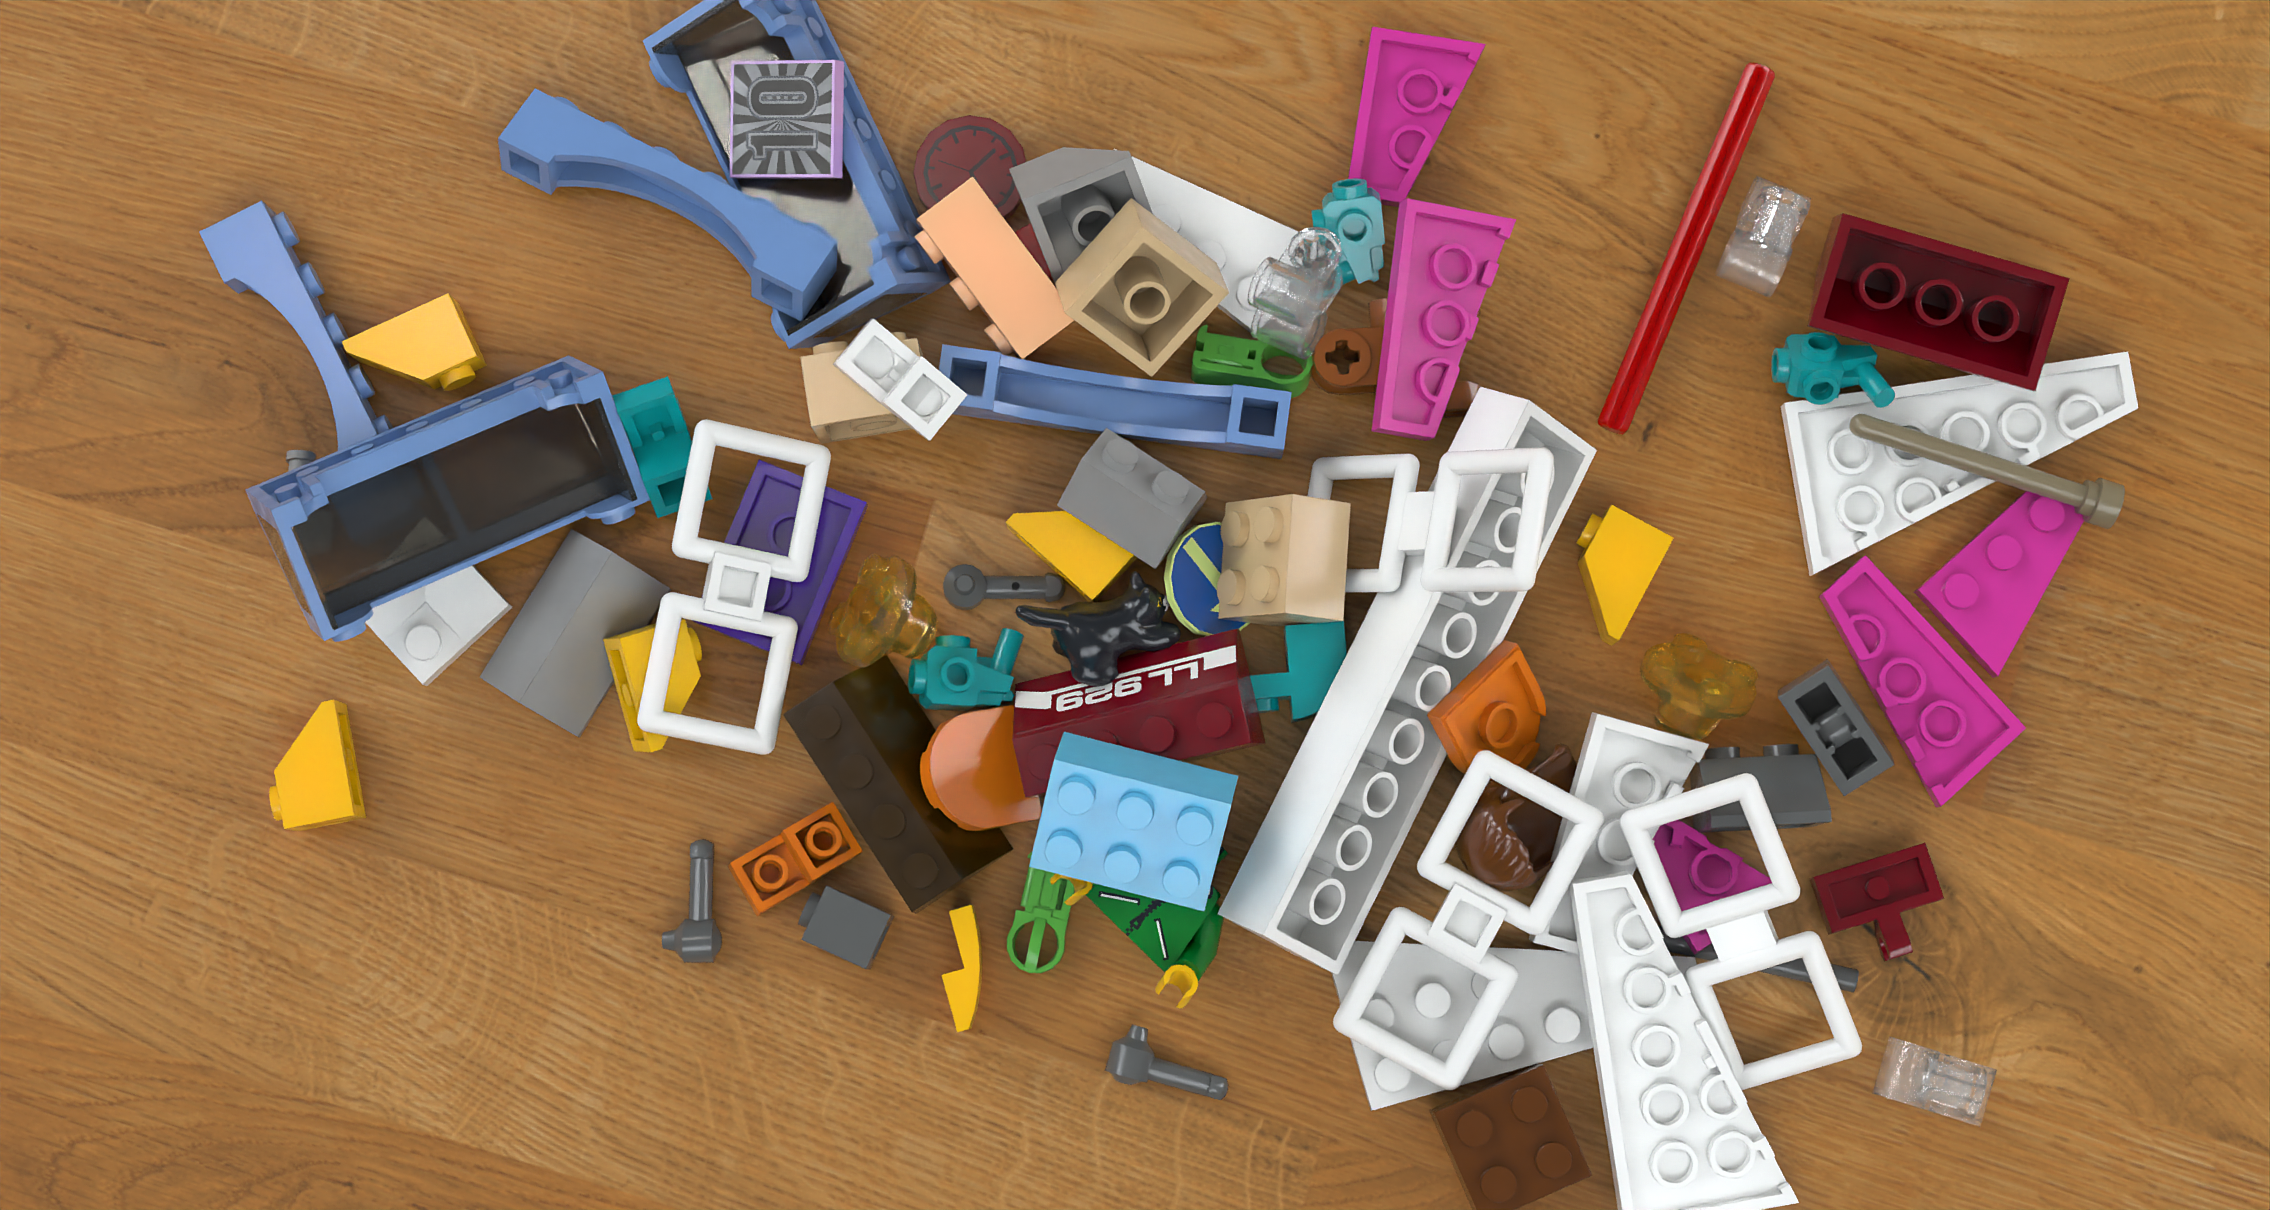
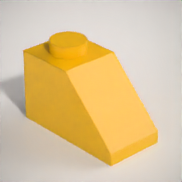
(422, 345)
(1072, 550)
(1618, 566)
(629, 660)
(319, 774)

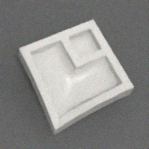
(438, 621)

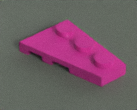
(1405, 104)
(2001, 576)

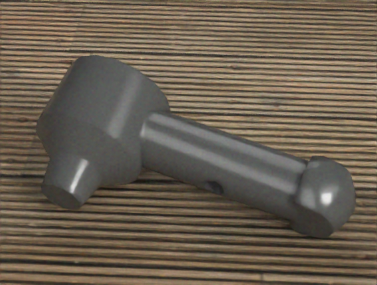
(967, 587)
(698, 936)
(1134, 1062)

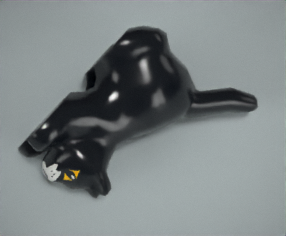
(1100, 631)

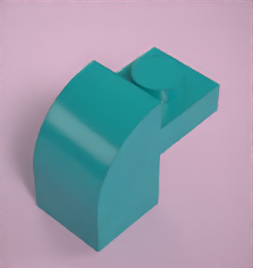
(658, 441)
(1312, 662)

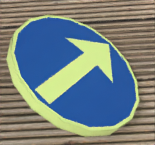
(1193, 577)

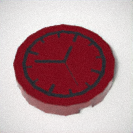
(965, 150)

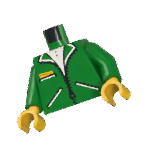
(1162, 930)

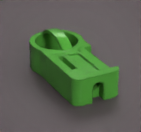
(1240, 360)
(1044, 906)

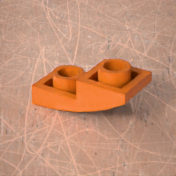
(795, 859)

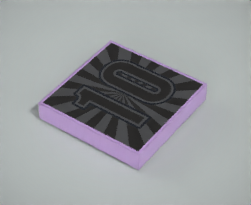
(786, 119)

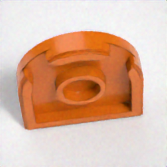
(1492, 711)
(975, 772)

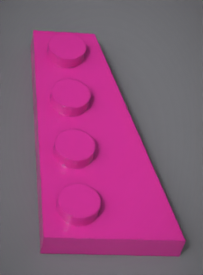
(1435, 290)
(1924, 688)

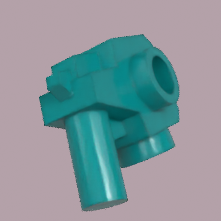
(1357, 220)
(1820, 365)
(958, 680)

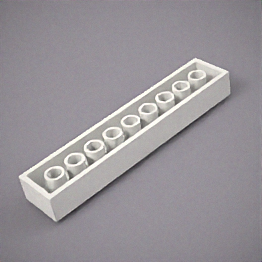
(1371, 740)

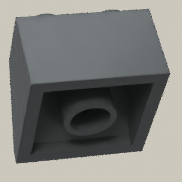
(1787, 780)

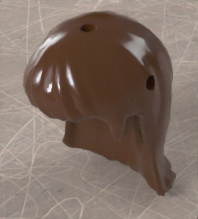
(1512, 836)

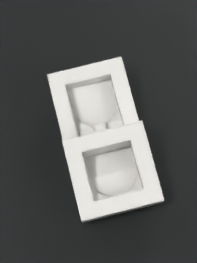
(900, 379)

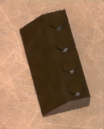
(869, 749)

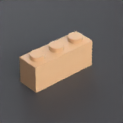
(992, 270)

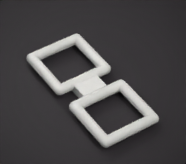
(1425, 520)
(734, 588)
(1468, 920)
(1742, 928)

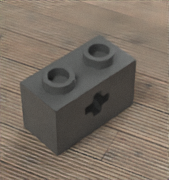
(1835, 727)

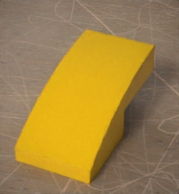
(964, 985)

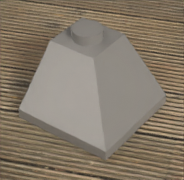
(1074, 197)

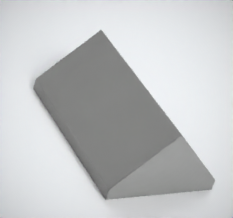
(556, 647)

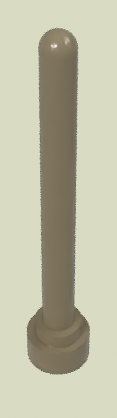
(2096, 501)

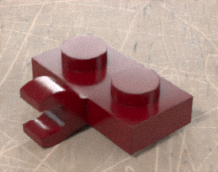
(1879, 893)

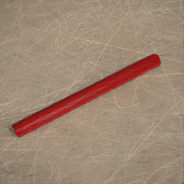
(1686, 248)

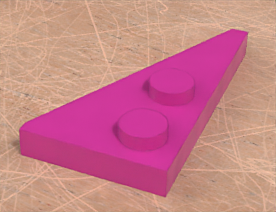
(1701, 872)

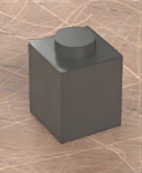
(845, 926)

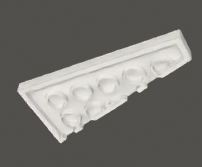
(1864, 491)
(1432, 997)
(1666, 1091)

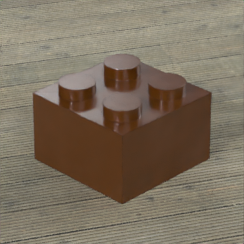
(1510, 1141)

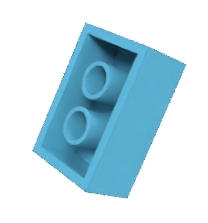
(1133, 821)

